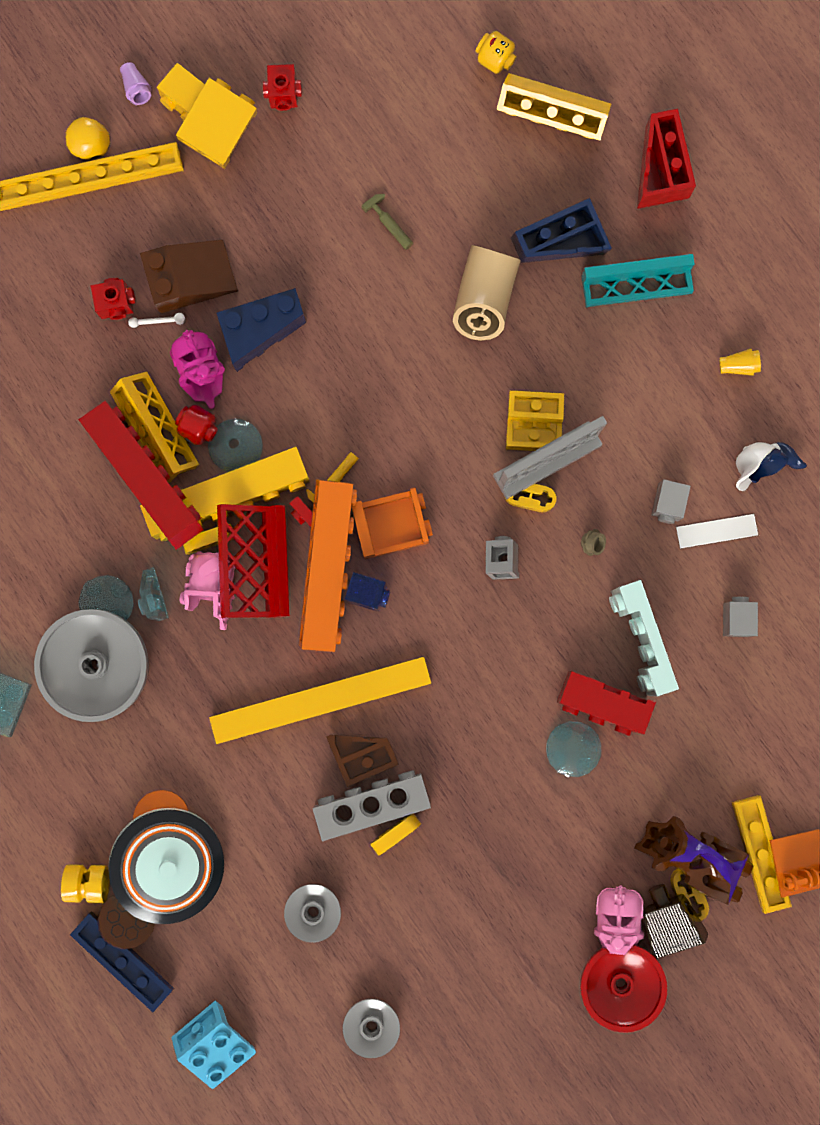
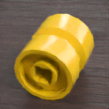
(85, 883)

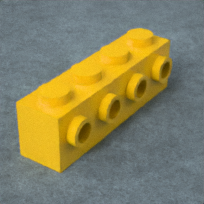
(553, 106)

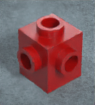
(282, 87)
(113, 299)

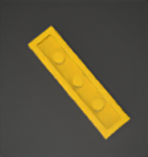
(755, 838)

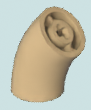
(485, 293)

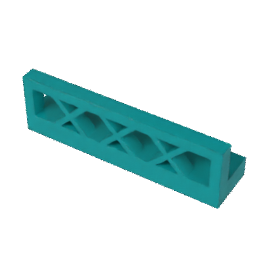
(638, 270)

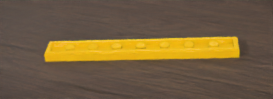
(90, 176)
(320, 700)

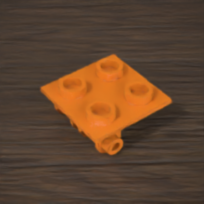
(797, 862)

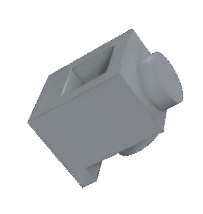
(495, 551)

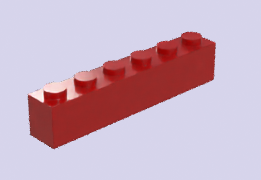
(141, 475)

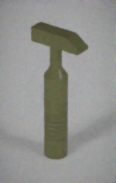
(387, 220)

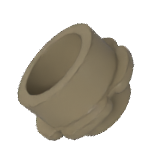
(593, 542)

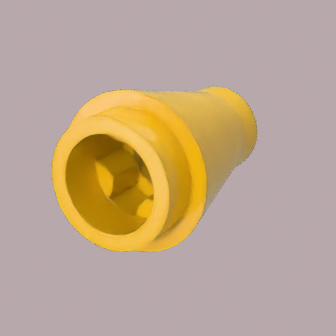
(743, 363)

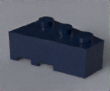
(563, 235)
(259, 324)

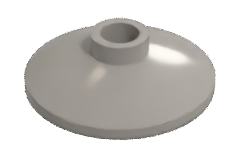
(309, 927)
(371, 1042)

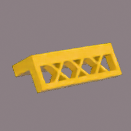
(135, 410)

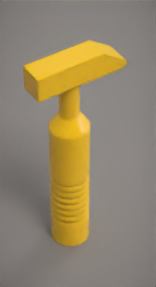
(338, 474)

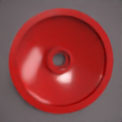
(628, 1006)

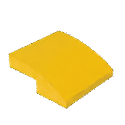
(533, 419)

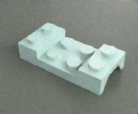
(658, 675)

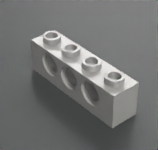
(332, 826)

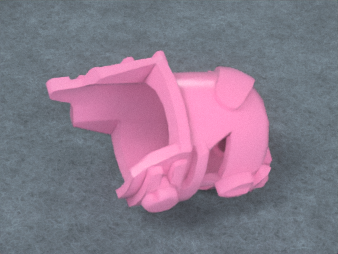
(205, 583)
(619, 919)

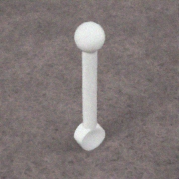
(179, 318)

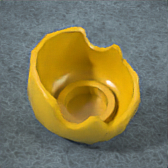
(87, 138)

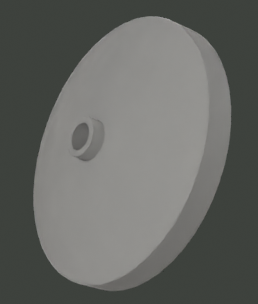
(66, 669)

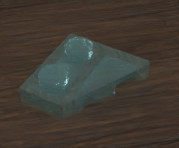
(151, 599)

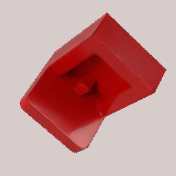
(301, 511)

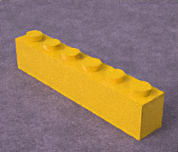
(242, 487)

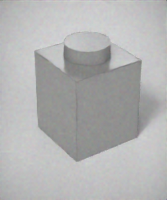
(670, 501)
(740, 618)

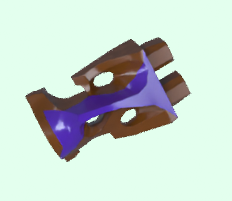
(680, 848)

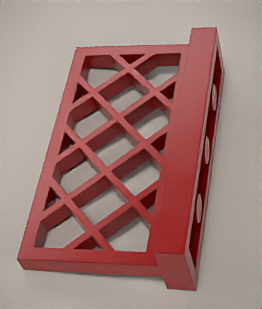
(274, 565)

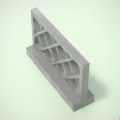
(550, 458)

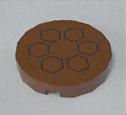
(120, 927)

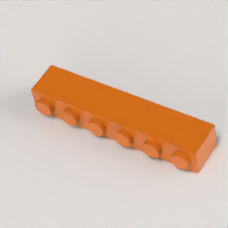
(326, 565)

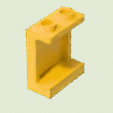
(217, 121)

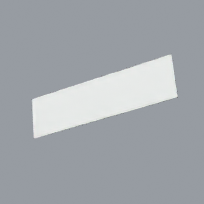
(717, 531)

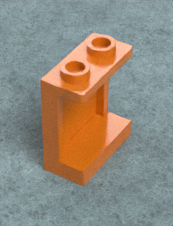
(391, 523)

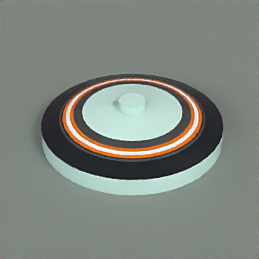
(166, 866)

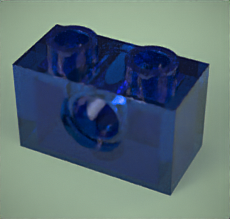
(367, 592)

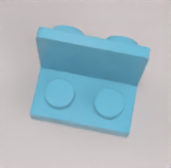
(211, 1046)

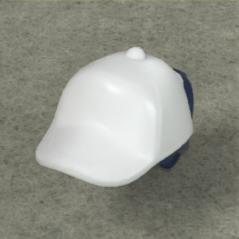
(765, 460)

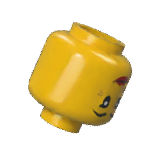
(496, 52)

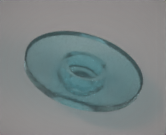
(249, 446)

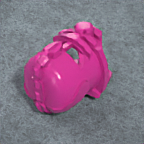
(198, 366)

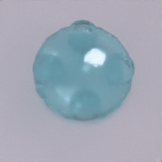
(107, 594)
(573, 749)

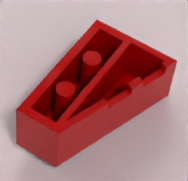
(665, 162)
(605, 704)

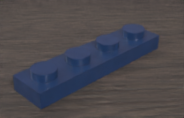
(123, 964)

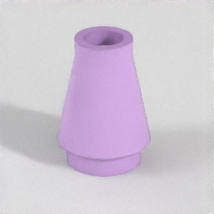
(136, 87)

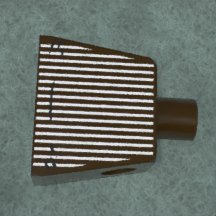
(672, 923)

